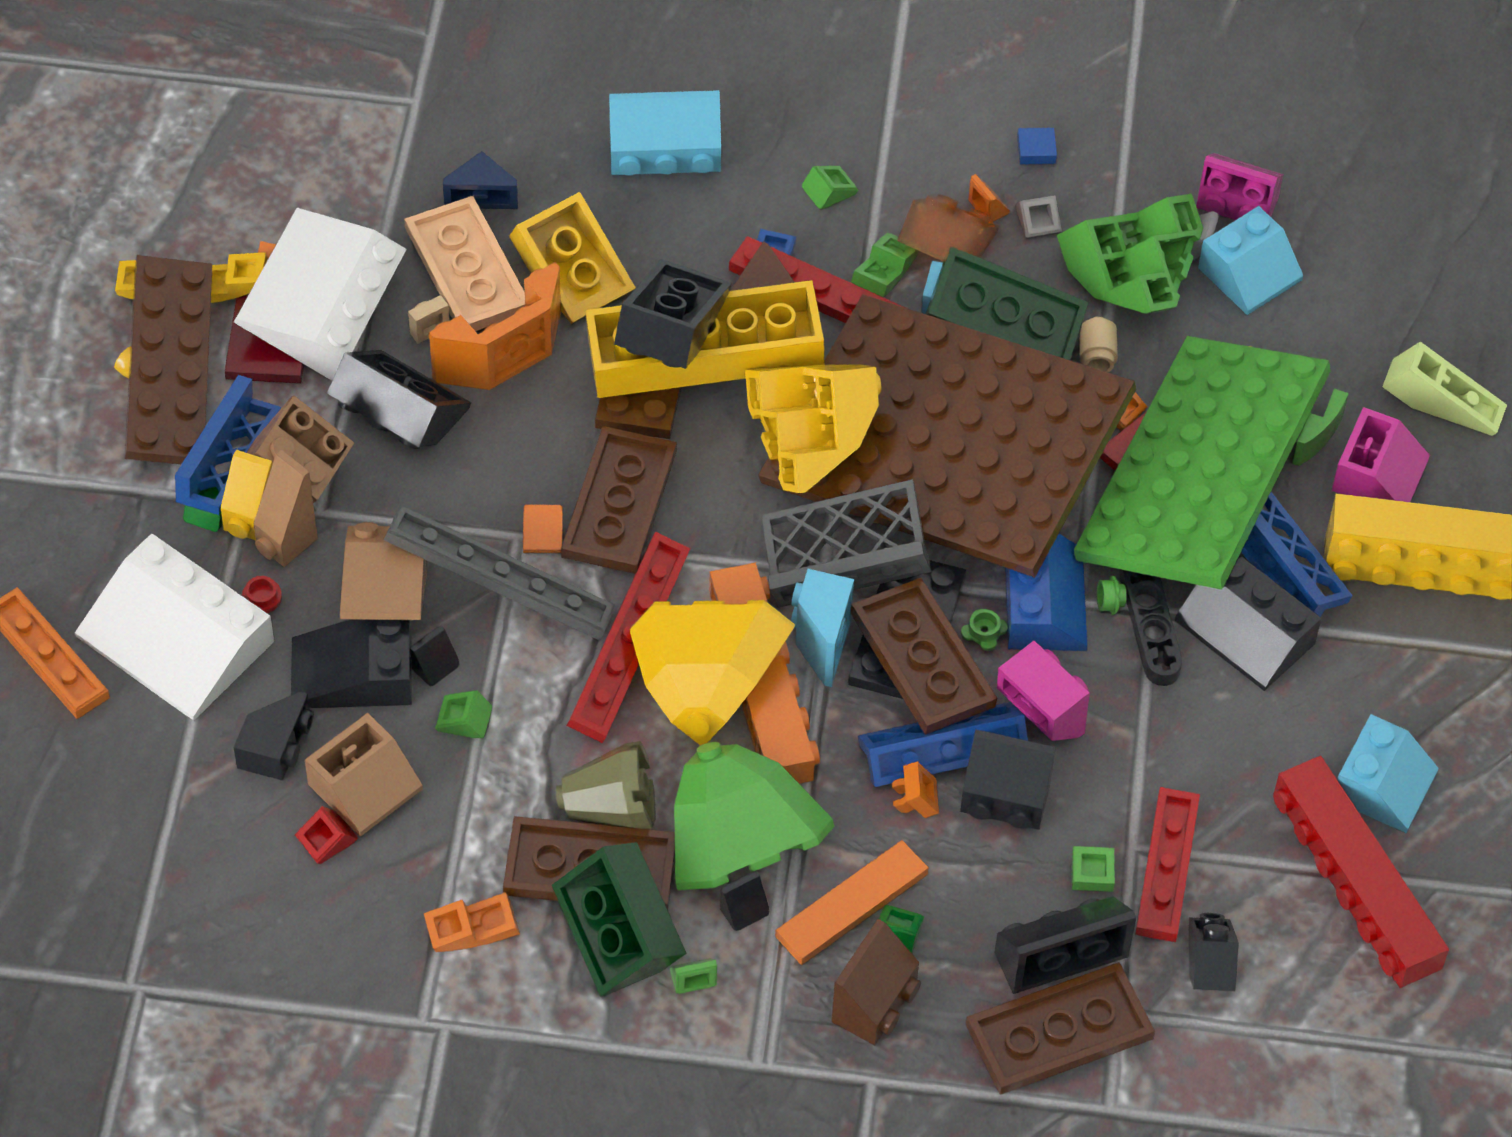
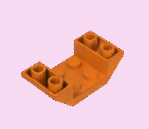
(503, 348)

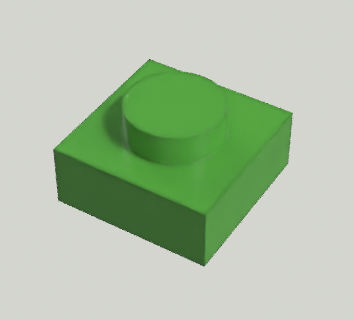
(1093, 868)

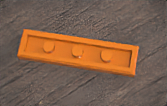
(50, 655)
(851, 902)

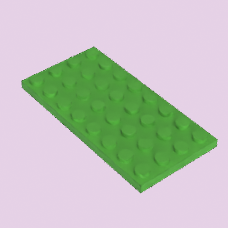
(1203, 462)

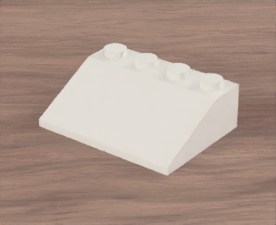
(320, 289)
(175, 627)

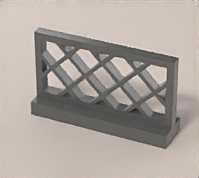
(866, 569)

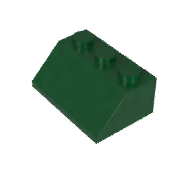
(618, 918)

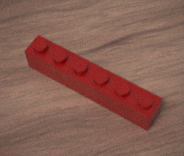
(1360, 872)

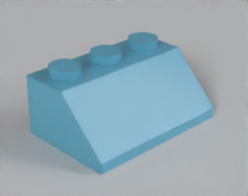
(665, 132)

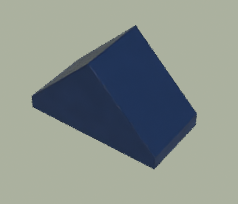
(484, 181)

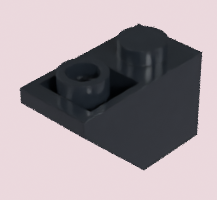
(272, 736)
(1212, 953)

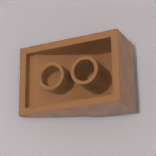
(380, 577)

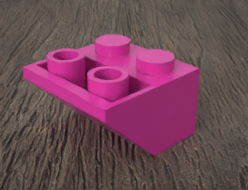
(1237, 187)
(1380, 460)
(1045, 692)

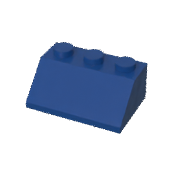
(1049, 605)

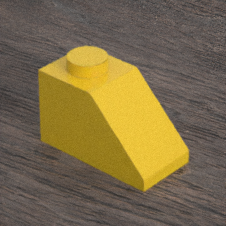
(244, 493)

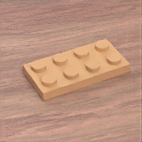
(466, 263)

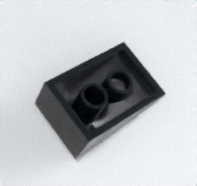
(671, 313)
(354, 664)

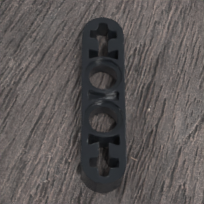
(1155, 615)

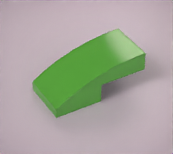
(885, 265)
(1319, 429)

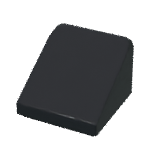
(434, 656)
(744, 901)

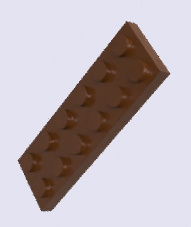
(168, 358)

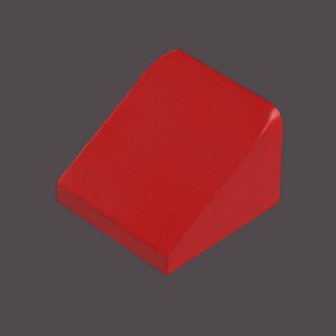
(325, 835)

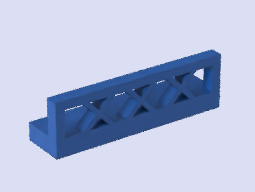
(214, 440)
(1276, 559)
(939, 750)

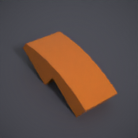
(471, 926)

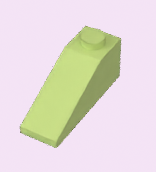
(1440, 389)

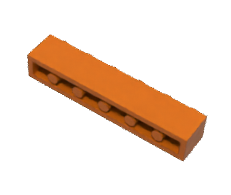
(771, 707)

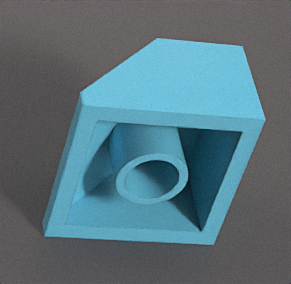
(1250, 260)
(822, 620)
(1387, 774)

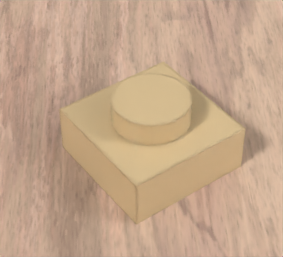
(426, 317)

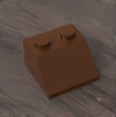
(875, 985)

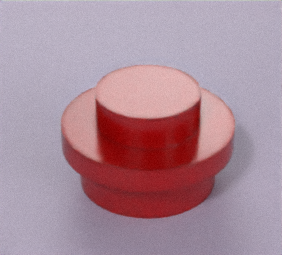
(263, 593)

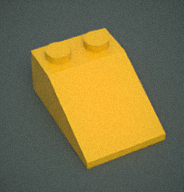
(587, 262)

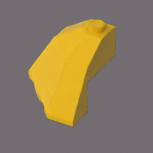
(812, 416)
(706, 658)

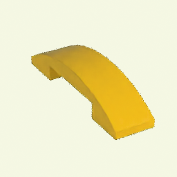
(228, 280)

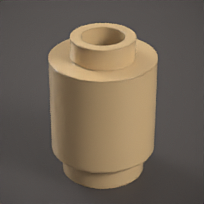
(1098, 343)

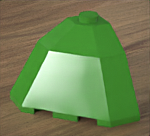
(1137, 255)
(738, 814)

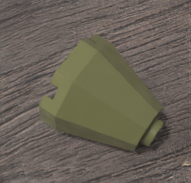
(611, 789)

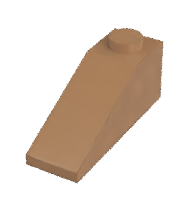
(286, 512)

